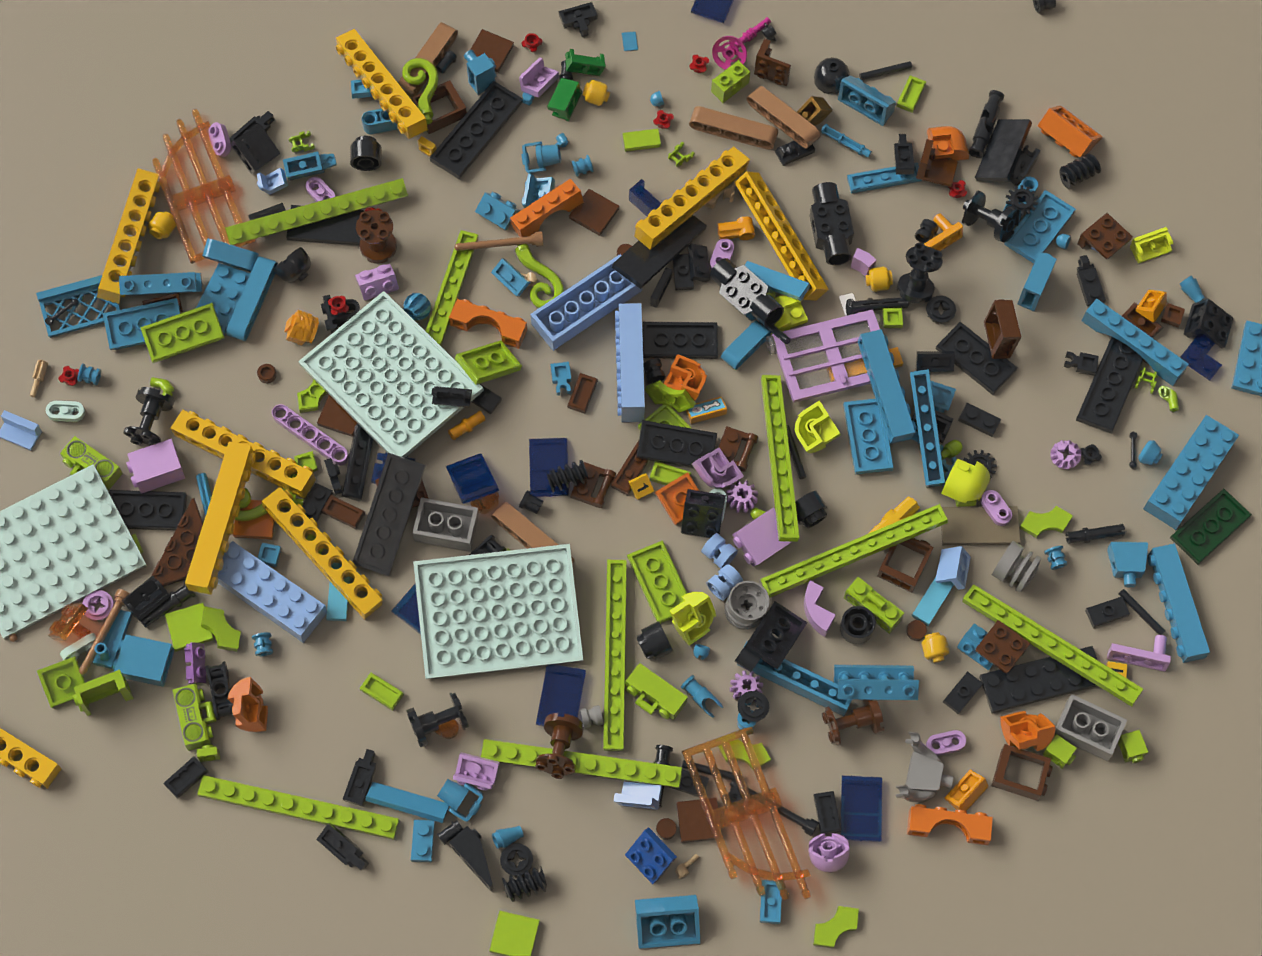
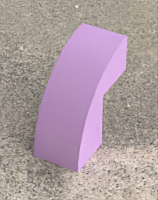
(817, 616)

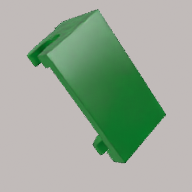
(584, 64)
(565, 98)

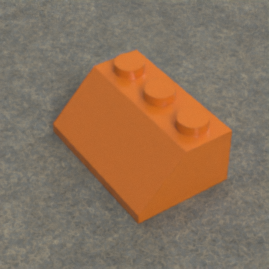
(1069, 131)

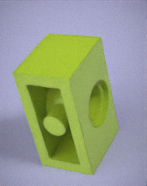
(730, 81)

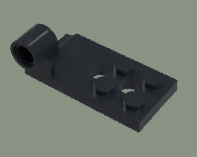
(765, 645)

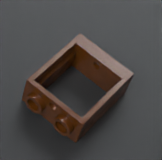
(442, 90)
(1002, 329)
(899, 578)
(999, 782)

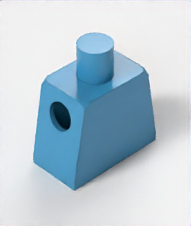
(1128, 560)

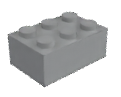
(446, 524)
(1090, 727)

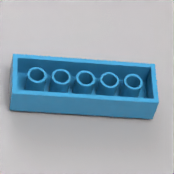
(1190, 472)

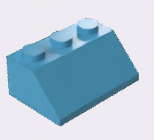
(866, 100)
(667, 921)

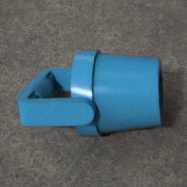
(545, 155)
(453, 795)

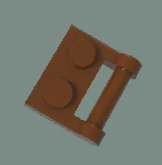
(731, 442)
(584, 492)

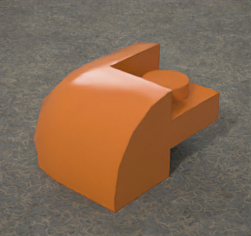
(948, 143)
(686, 375)
(248, 706)
(1027, 730)

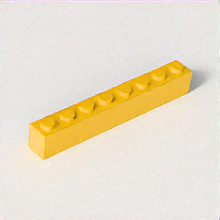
(220, 518)

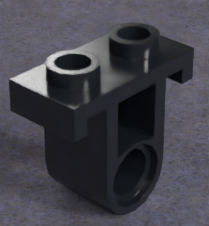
(336, 321)

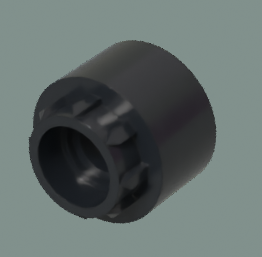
(365, 153)
(810, 509)
(853, 634)
(654, 641)

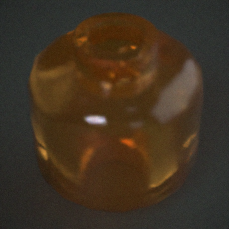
(486, 503)

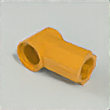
(741, 229)

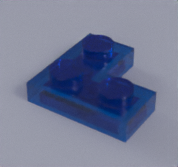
(1197, 357)

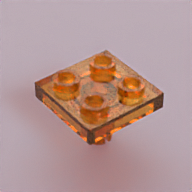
(69, 623)

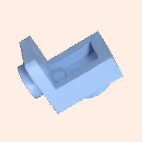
(272, 182)

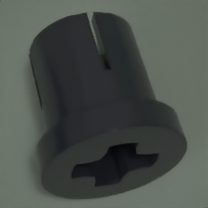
(531, 502)

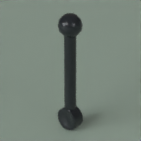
(49, 321)
(1133, 435)

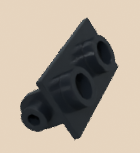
(451, 396)

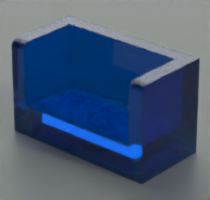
(642, 198)

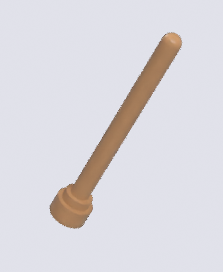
(534, 239)
(119, 596)

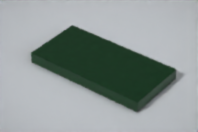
(1210, 526)

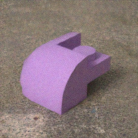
(716, 470)

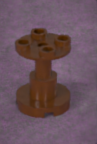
(376, 236)
(860, 717)
(562, 732)

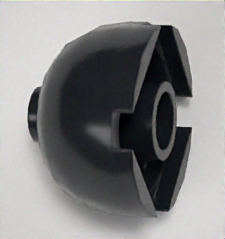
(829, 75)
(294, 266)

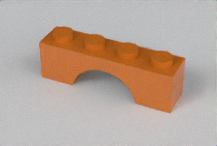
(564, 197)
(466, 315)
(975, 826)

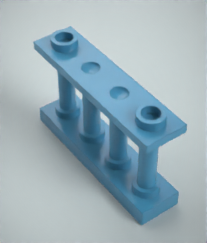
(160, 283)
(876, 682)

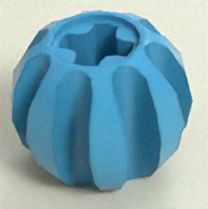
(417, 306)

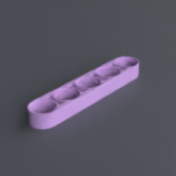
(304, 428)

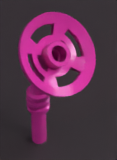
(735, 44)

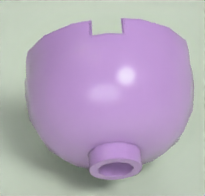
(829, 852)

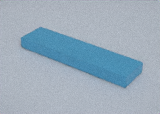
(880, 179)
(780, 282)
(407, 802)

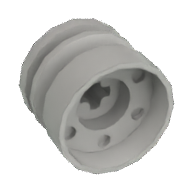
(1016, 566)
(753, 597)

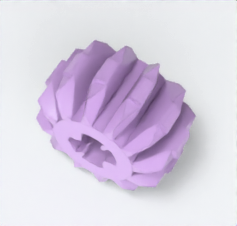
(748, 492)
(737, 685)

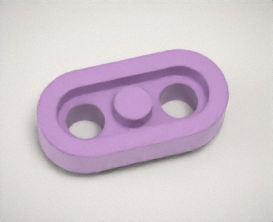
(219, 139)
(323, 191)
(720, 252)
(994, 507)
(945, 743)

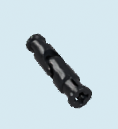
(986, 124)

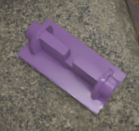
(196, 655)

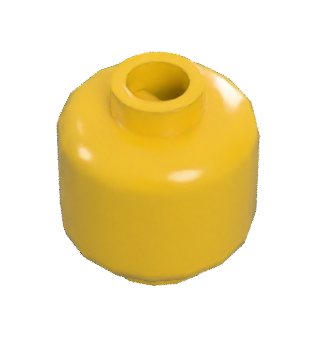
(596, 92)
(161, 225)
(879, 279)
(935, 647)

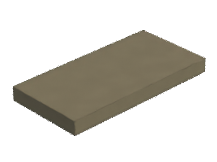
(976, 527)

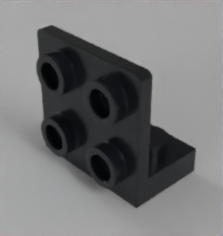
(255, 148)
(1209, 320)
(702, 513)

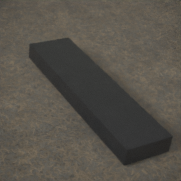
(357, 464)

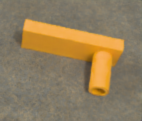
(950, 233)

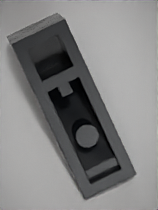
(470, 850)

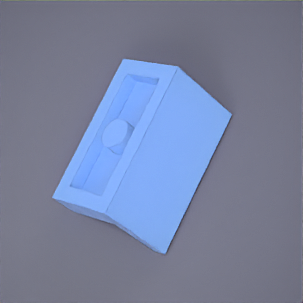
(19, 430)
(953, 566)
(639, 795)

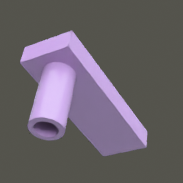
(1153, 660)

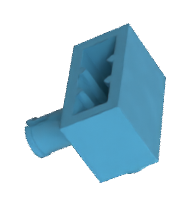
(480, 71)

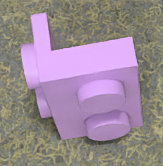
(537, 78)
(376, 281)
(476, 771)

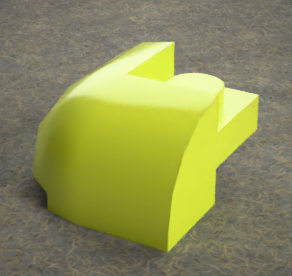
(793, 313)
(815, 428)
(966, 481)
(693, 616)

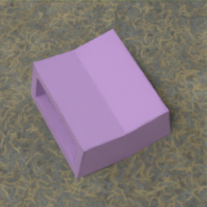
(863, 262)

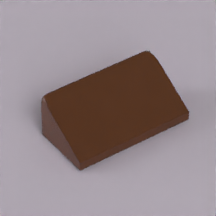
(1141, 322)

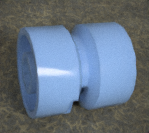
(716, 545)
(723, 583)

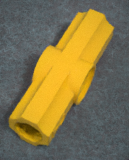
(903, 510)

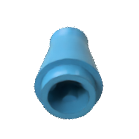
(1192, 289)
(505, 837)

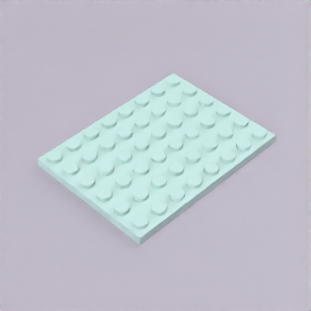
(384, 374)
(61, 549)
(497, 611)

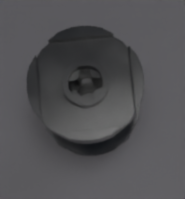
(1001, 221)
(916, 284)
(152, 406)
(430, 722)

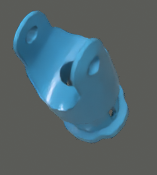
(699, 693)

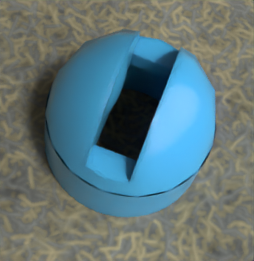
(656, 99)
(1063, 241)
(701, 650)

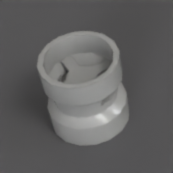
(591, 716)

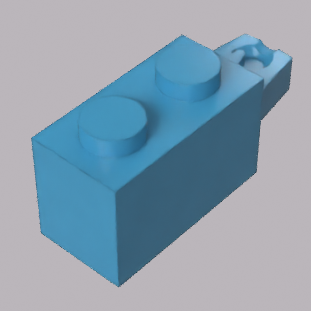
(308, 165)

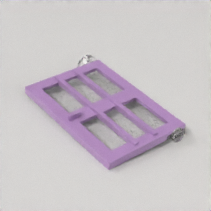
(824, 355)

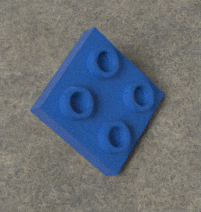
(650, 855)

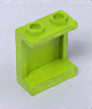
(101, 688)

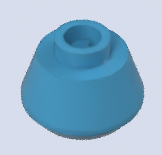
(1150, 453)

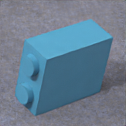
(1037, 281)
(144, 660)

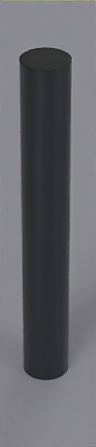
(886, 70)
(778, 333)
(795, 455)
(1141, 612)
(705, 769)

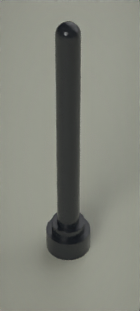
(807, 824)

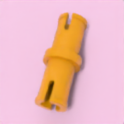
(466, 425)

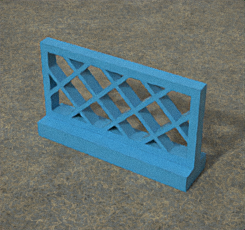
(70, 291)

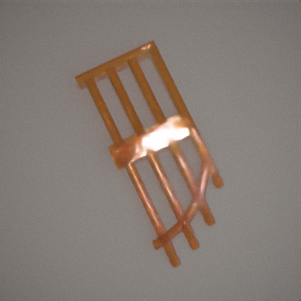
(204, 192)
(745, 809)

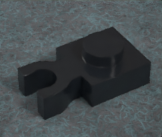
(1084, 362)
(333, 471)

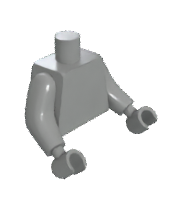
(923, 774)

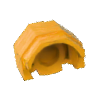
(301, 327)

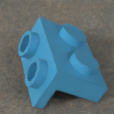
(536, 188)
(496, 209)
(942, 396)
(971, 641)

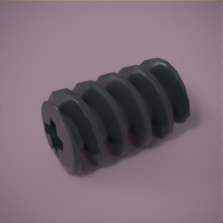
(1079, 169)
(567, 475)
(525, 884)

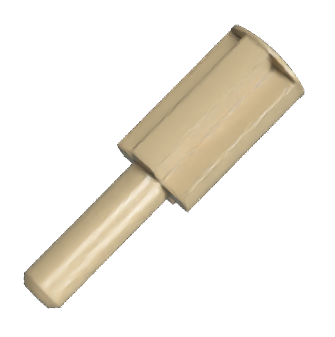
(38, 375)

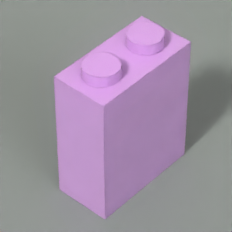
(155, 466)
(759, 538)

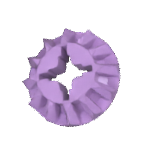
(1071, 460)
(94, 598)

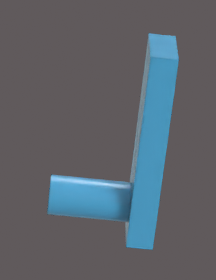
(109, 649)

